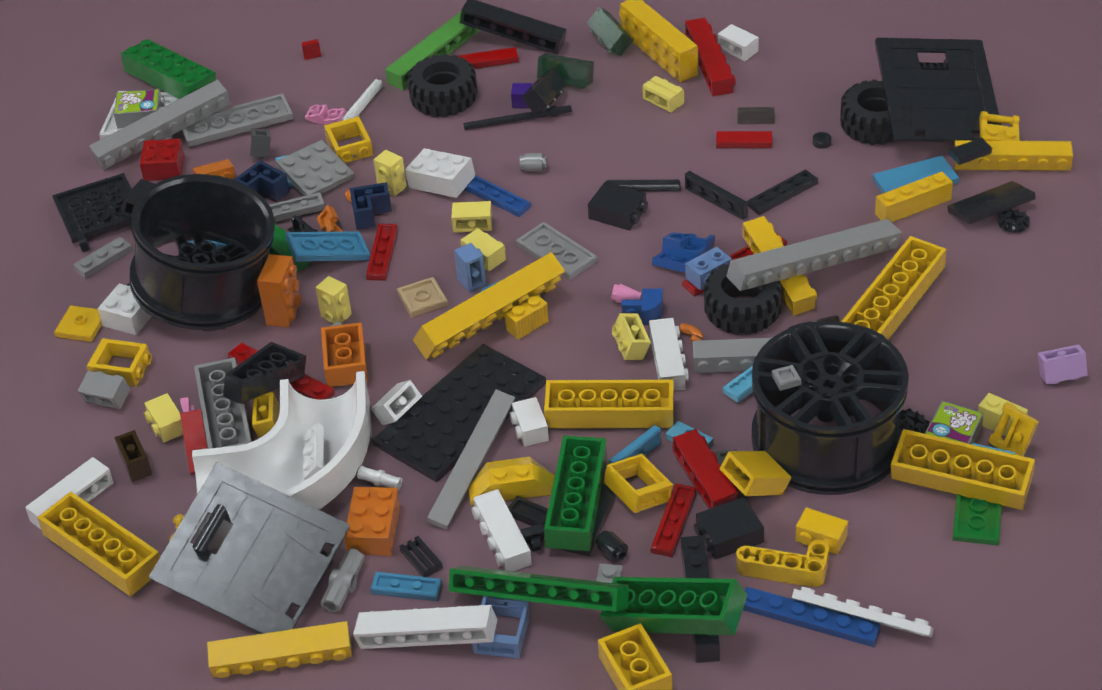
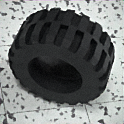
(442, 85)
(866, 113)
(740, 314)

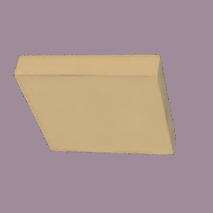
(422, 297)

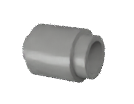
(533, 162)

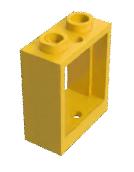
(345, 130)
(109, 348)
(655, 493)

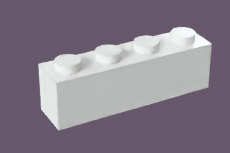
(667, 352)
(85, 482)
(501, 531)

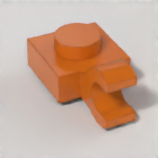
(327, 220)

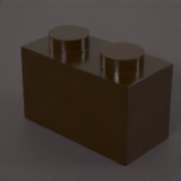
(133, 456)

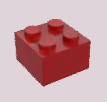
(161, 159)

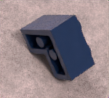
(265, 180)
(369, 201)

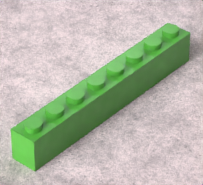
(440, 42)

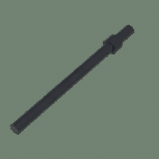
(553, 111)

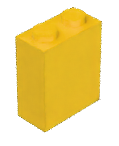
(755, 473)

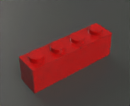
(703, 469)

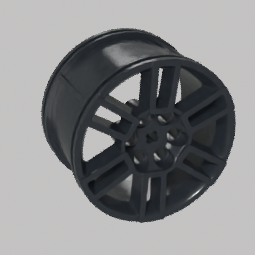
(200, 285)
(837, 370)

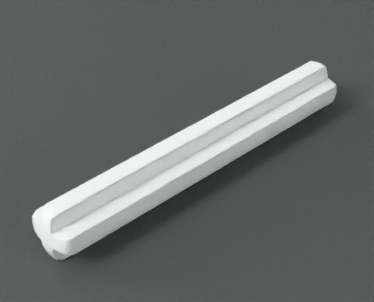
(364, 99)

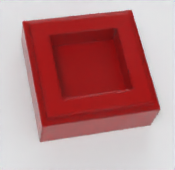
(311, 49)

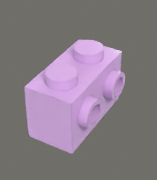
(1062, 364)

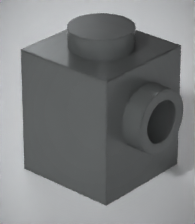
(260, 143)

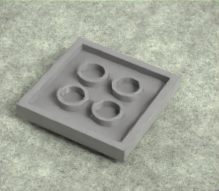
(315, 169)

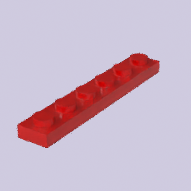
(305, 386)

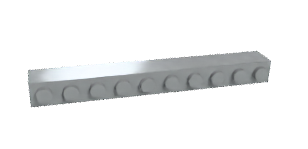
(813, 254)

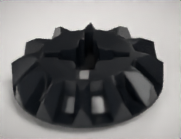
(1007, 223)
(907, 418)

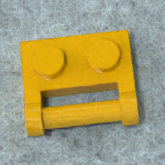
(993, 132)
(1019, 434)

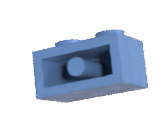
(470, 267)
(700, 267)

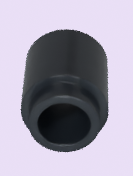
(612, 546)

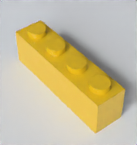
(914, 197)

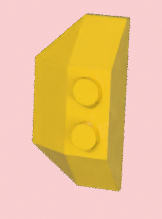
(513, 478)

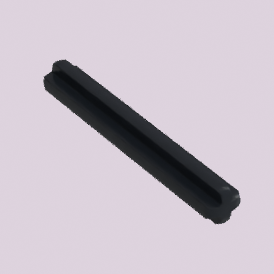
(649, 185)

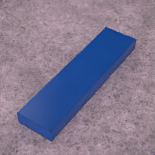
(498, 196)

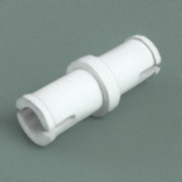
(379, 478)

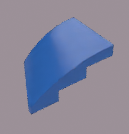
(680, 249)

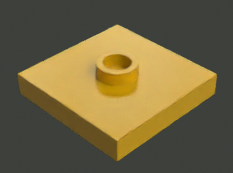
(79, 324)

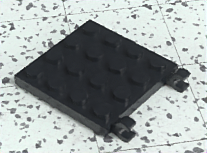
(93, 208)

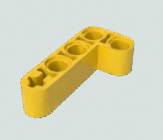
(785, 566)

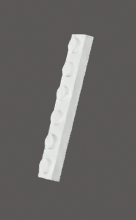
(872, 614)

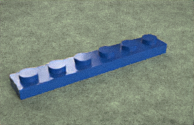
(811, 617)

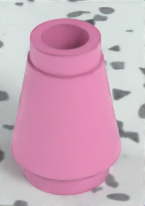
(622, 292)

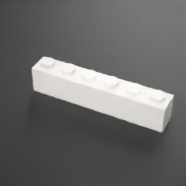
(425, 627)

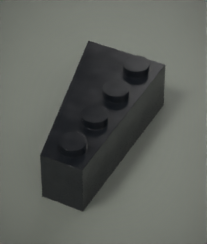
(263, 372)

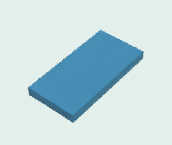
(910, 173)
(327, 246)

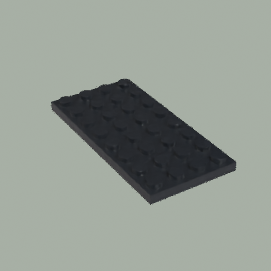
(443, 419)

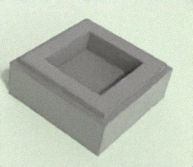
(786, 377)

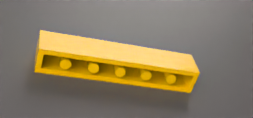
(1022, 156)
(795, 290)
(279, 649)

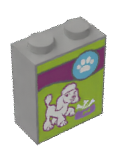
(135, 105)
(956, 423)

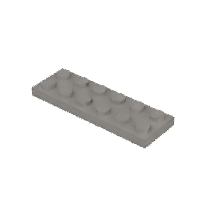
(239, 120)

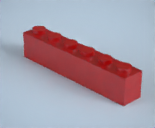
(710, 57)

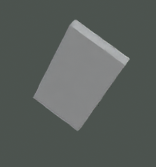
(570, 254)

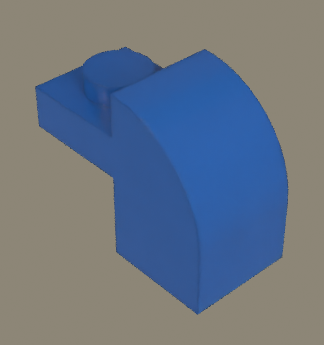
(648, 308)

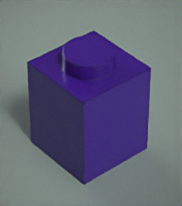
(517, 91)

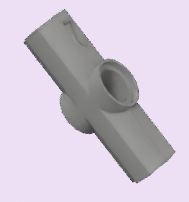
(342, 580)

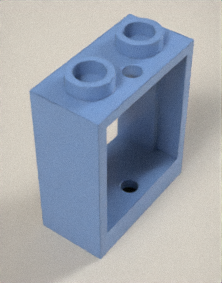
(506, 645)

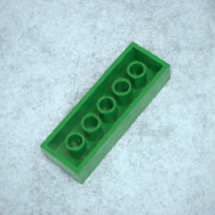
(165, 69)
(575, 493)
(680, 605)

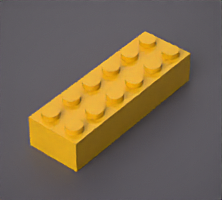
(660, 39)
(609, 403)
(962, 469)
(99, 543)

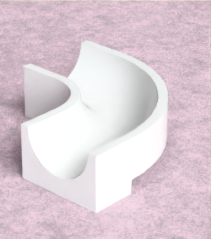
(279, 454)

